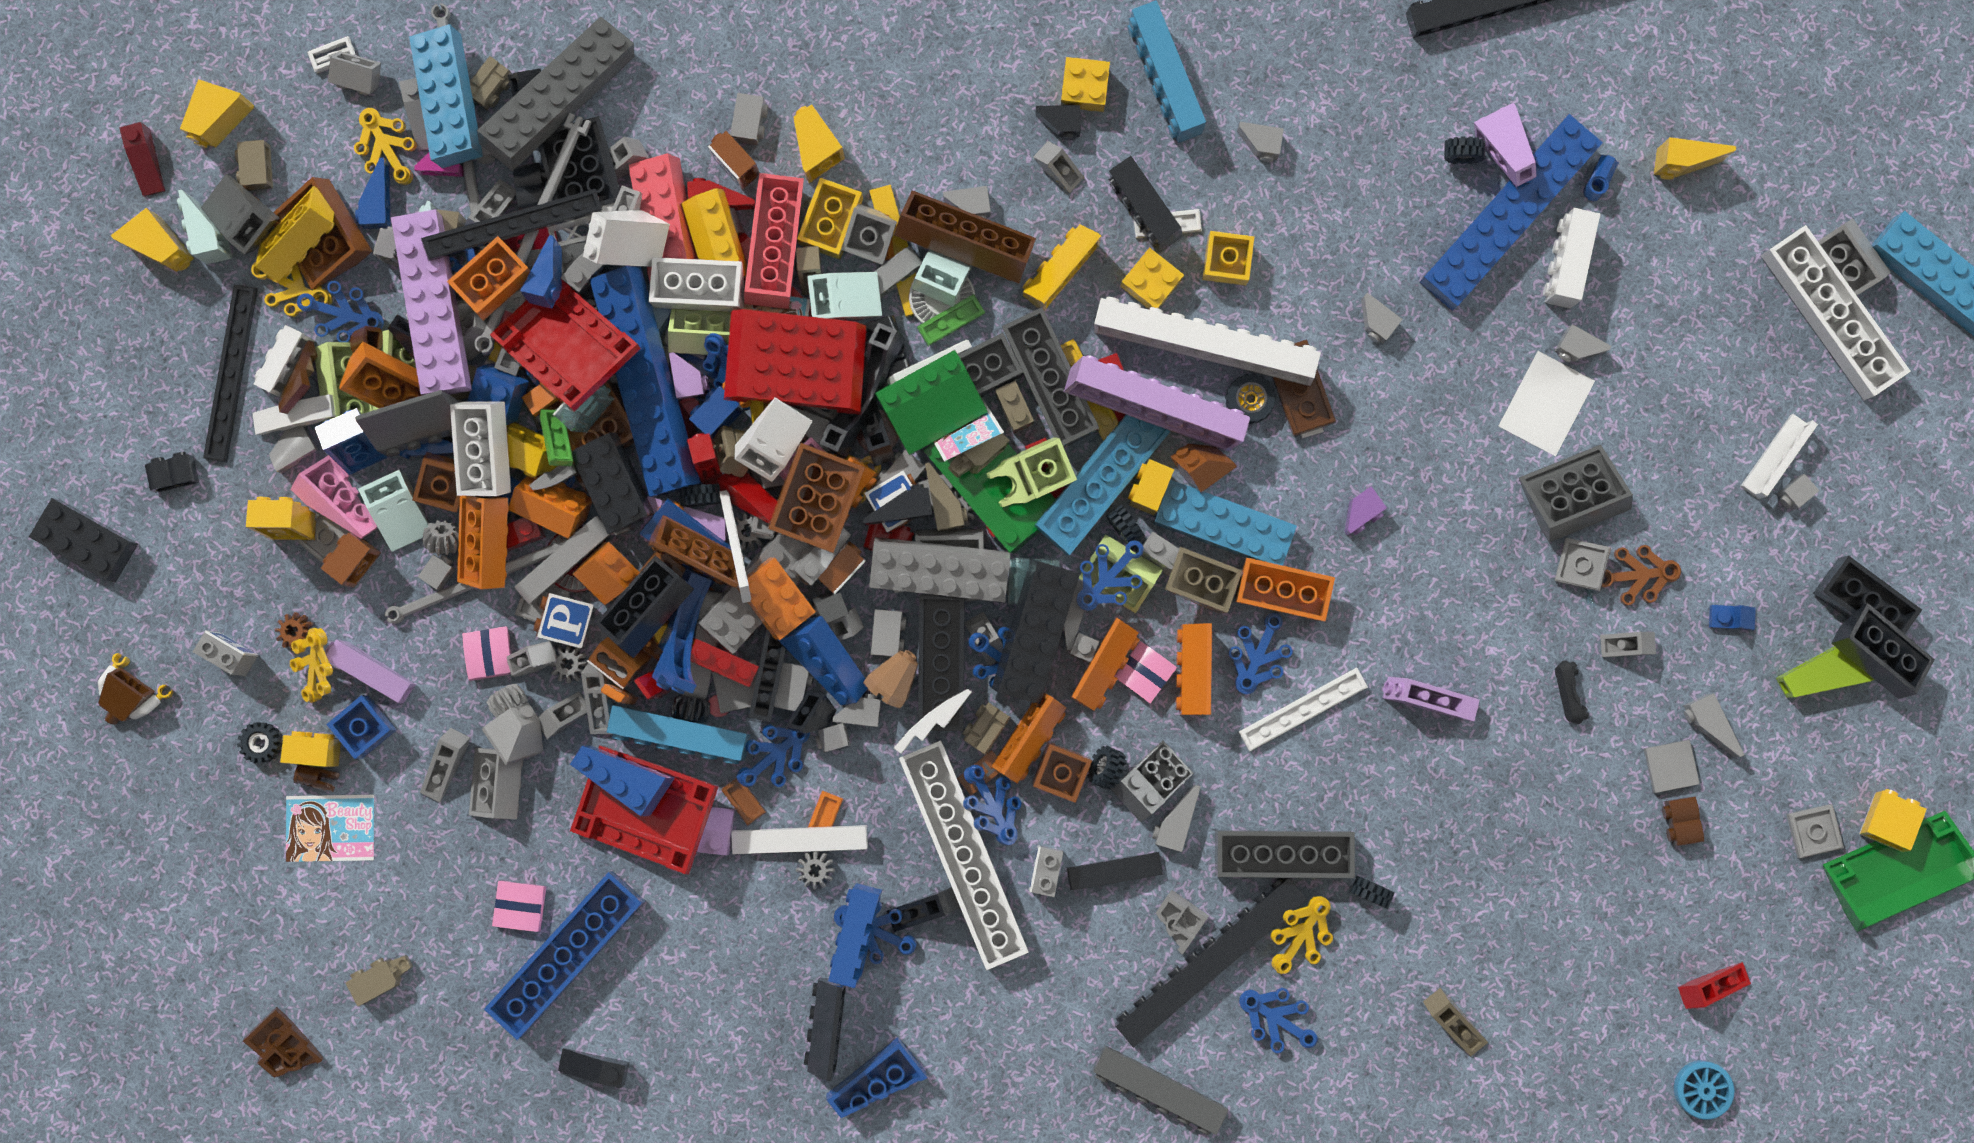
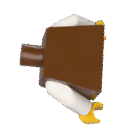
(126, 695)

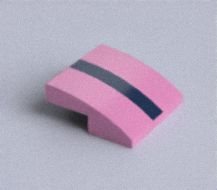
(487, 653)
(1145, 672)
(519, 906)

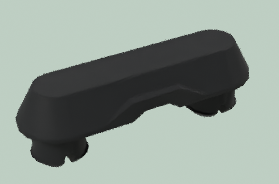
(1565, 676)

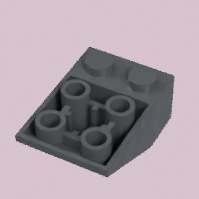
(239, 215)
(1152, 781)

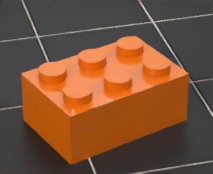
(490, 278)
(552, 507)
(777, 599)

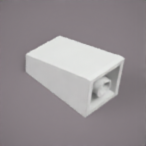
(625, 238)

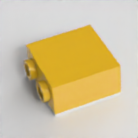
(1893, 820)

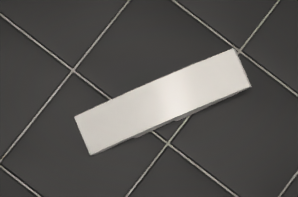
(302, 414)
(939, 715)

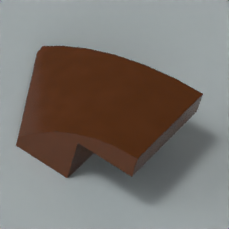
(298, 381)
(283, 1044)

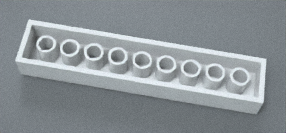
(1206, 341)
(963, 855)

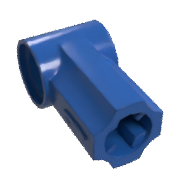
(1601, 177)

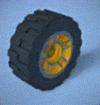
(1251, 385)

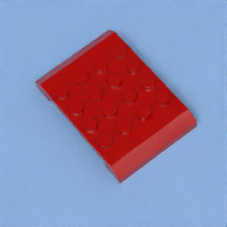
(565, 347)
(795, 360)
(666, 836)

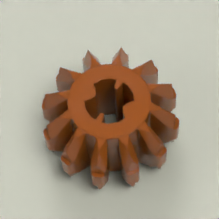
(287, 626)

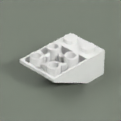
(772, 439)

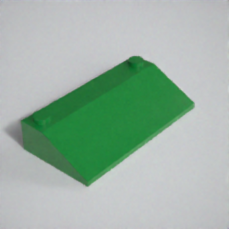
(1010, 524)
(1884, 882)

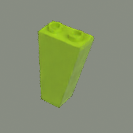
(1822, 673)

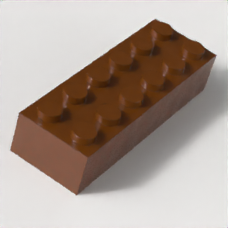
(964, 236)

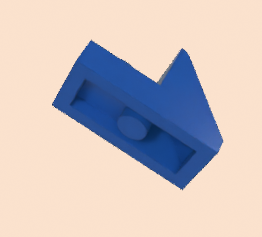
(1732, 617)

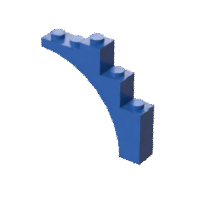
(674, 664)

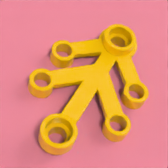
(383, 143)
(295, 289)
(316, 640)
(1303, 932)

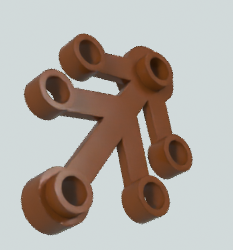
(1642, 574)

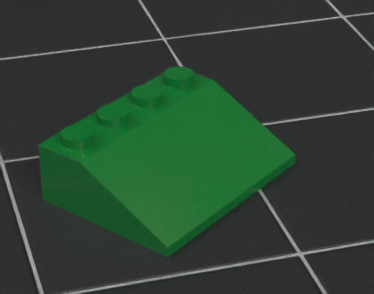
(931, 402)

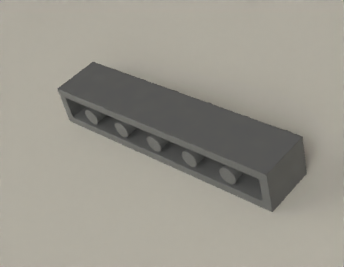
(1159, 1089)

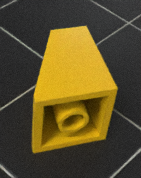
(213, 113)
(816, 143)
(155, 240)

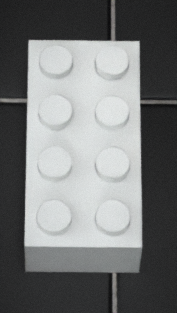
(1571, 258)
(480, 448)

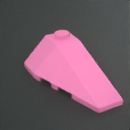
(329, 492)

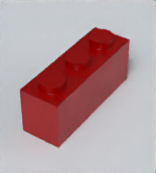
(722, 663)

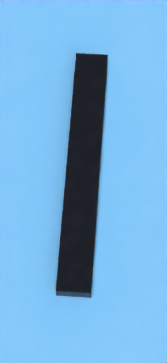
(511, 224)
(230, 373)

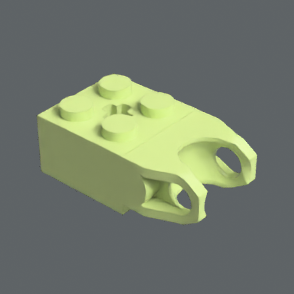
(1026, 472)

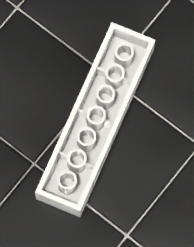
(1835, 313)

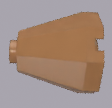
(894, 678)

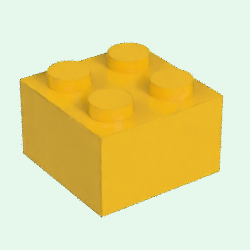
(1085, 83)
(1228, 258)
(1151, 280)
(1151, 487)
(309, 750)

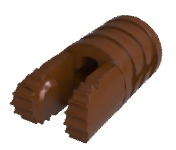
(312, 777)

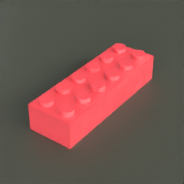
(662, 193)
(773, 241)

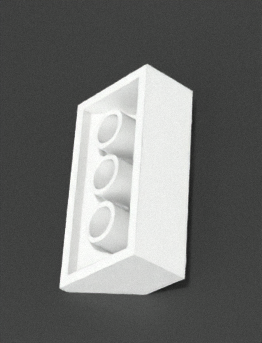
(697, 284)

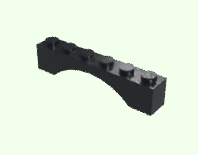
(880, 356)

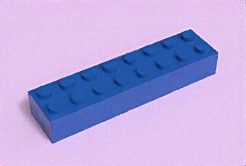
(564, 955)

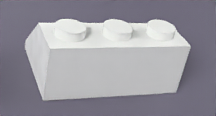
(281, 360)

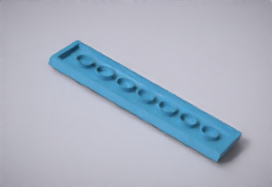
(1100, 482)

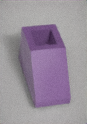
(1362, 509)

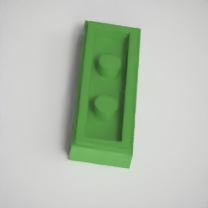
(950, 320)
(555, 439)

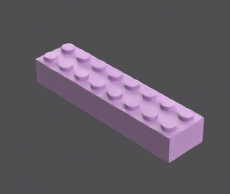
(430, 306)
(1157, 403)

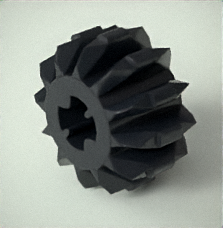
(691, 709)

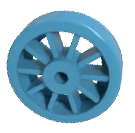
(1704, 1090)

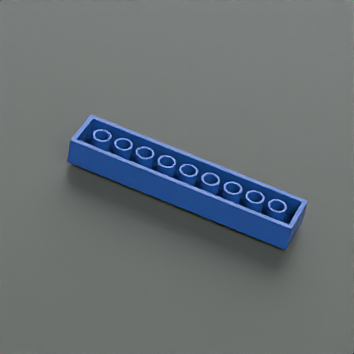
(1510, 214)
(647, 383)

